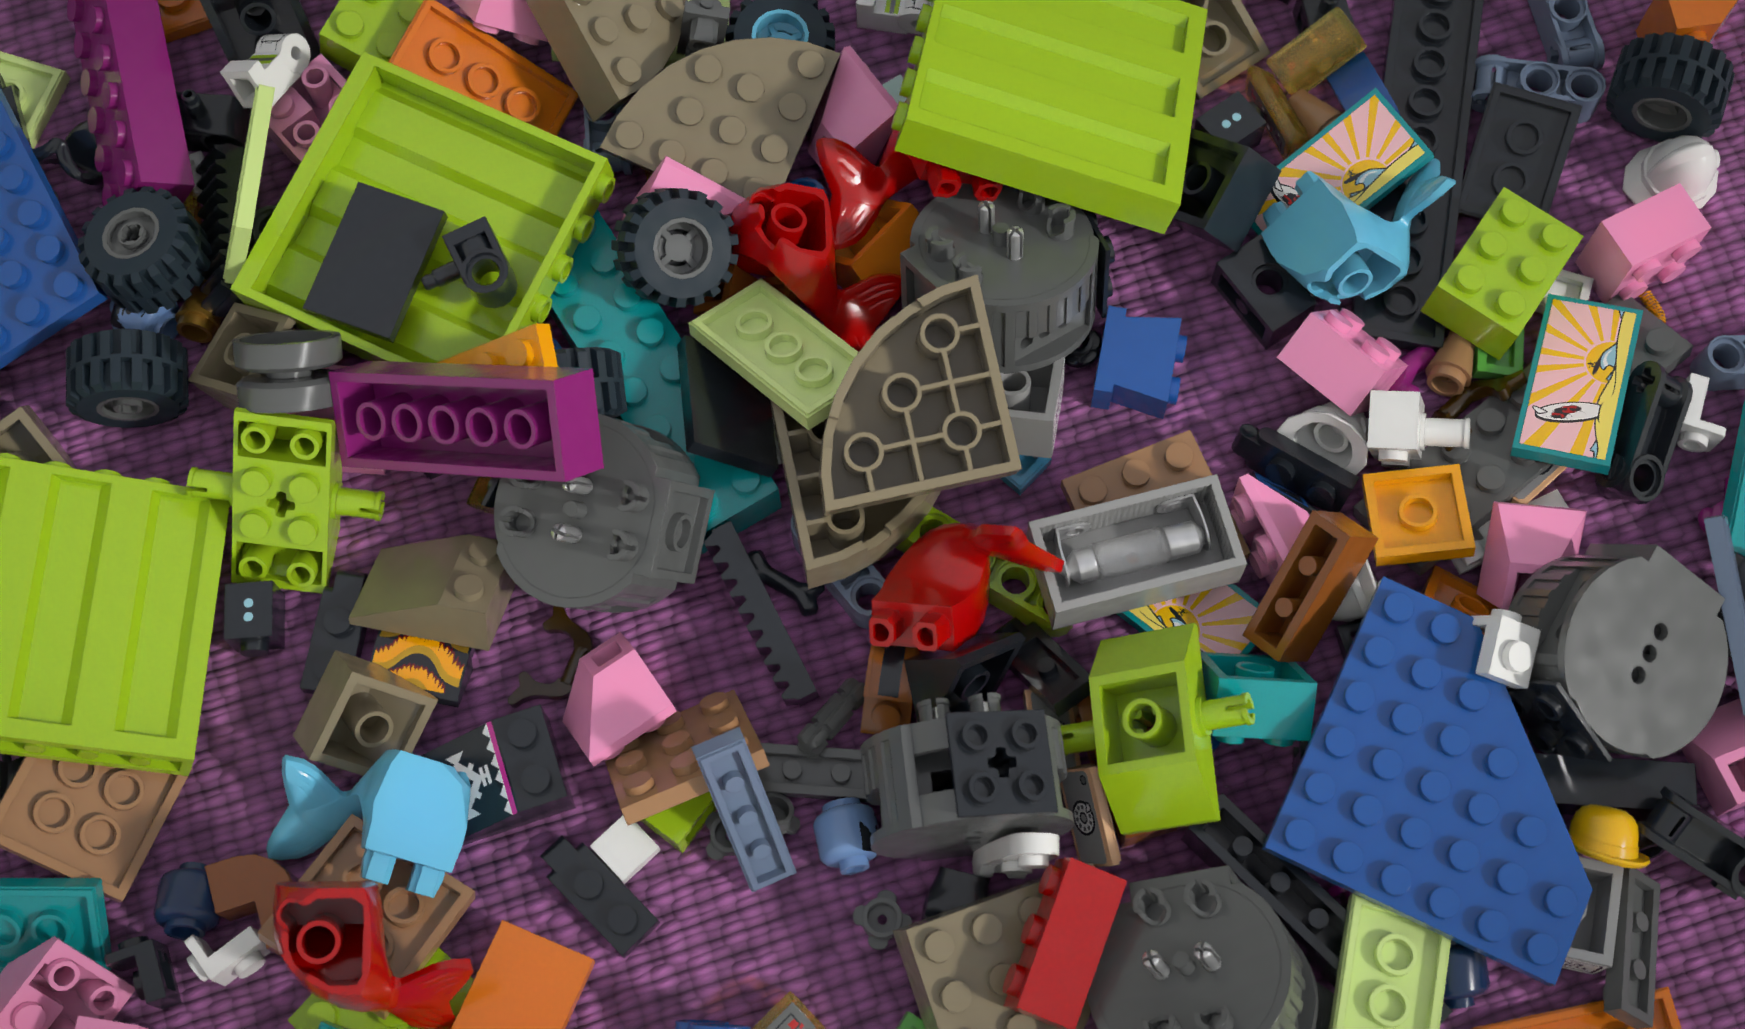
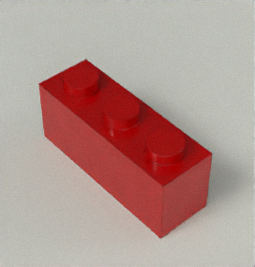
(1063, 942)

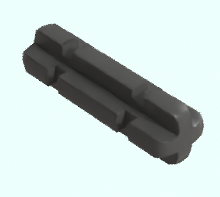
(831, 717)

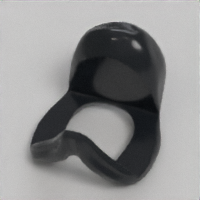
(73, 154)

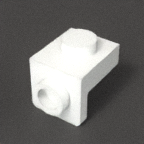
(1695, 433)
(1506, 648)
(235, 959)

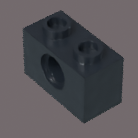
(1265, 315)

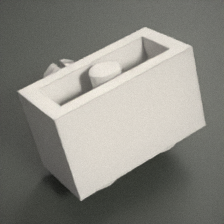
(1401, 428)

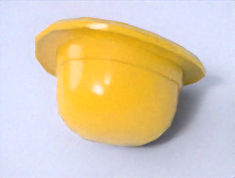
(1607, 836)

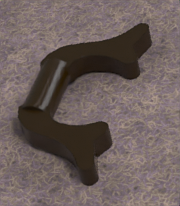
(1499, 387)
(560, 689)

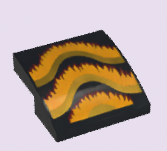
(429, 664)

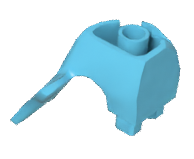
(1342, 247)
(408, 812)

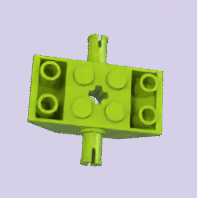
(285, 499)
(1165, 773)

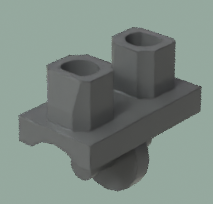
(702, 25)

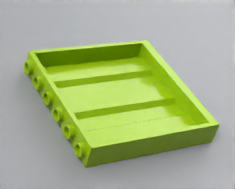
(1059, 99)
(449, 155)
(104, 615)

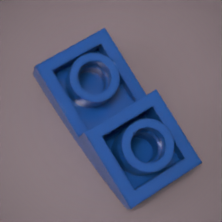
(1355, 81)

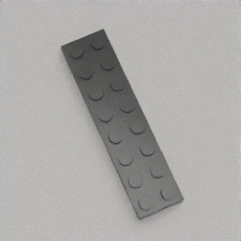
(1488, 468)

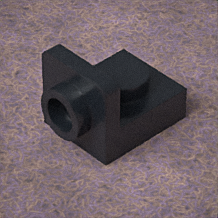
(155, 973)

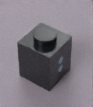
(1234, 121)
(254, 617)

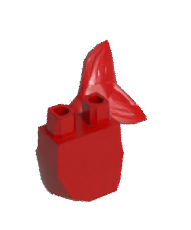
(863, 189)
(790, 235)
(942, 585)
(338, 952)

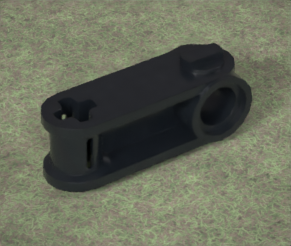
(1646, 434)
(1698, 841)

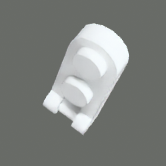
(1016, 854)

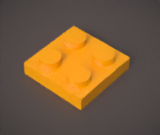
(1418, 515)

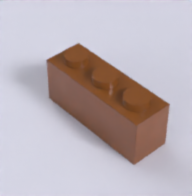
(1310, 586)

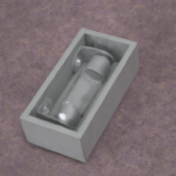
(1138, 551)

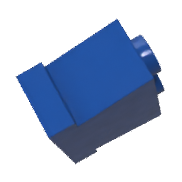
(1138, 363)

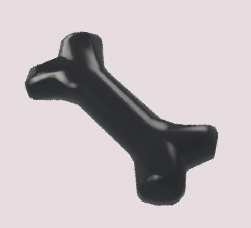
(805, 598)

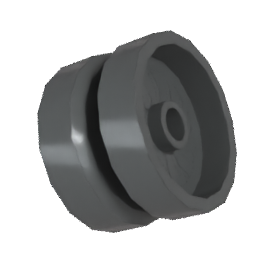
(286, 370)

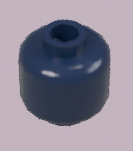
(185, 902)
(1465, 976)

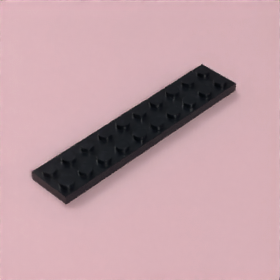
(1431, 81)

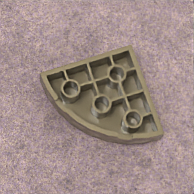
(610, 45)
(727, 112)
(919, 407)
(845, 541)
(963, 958)

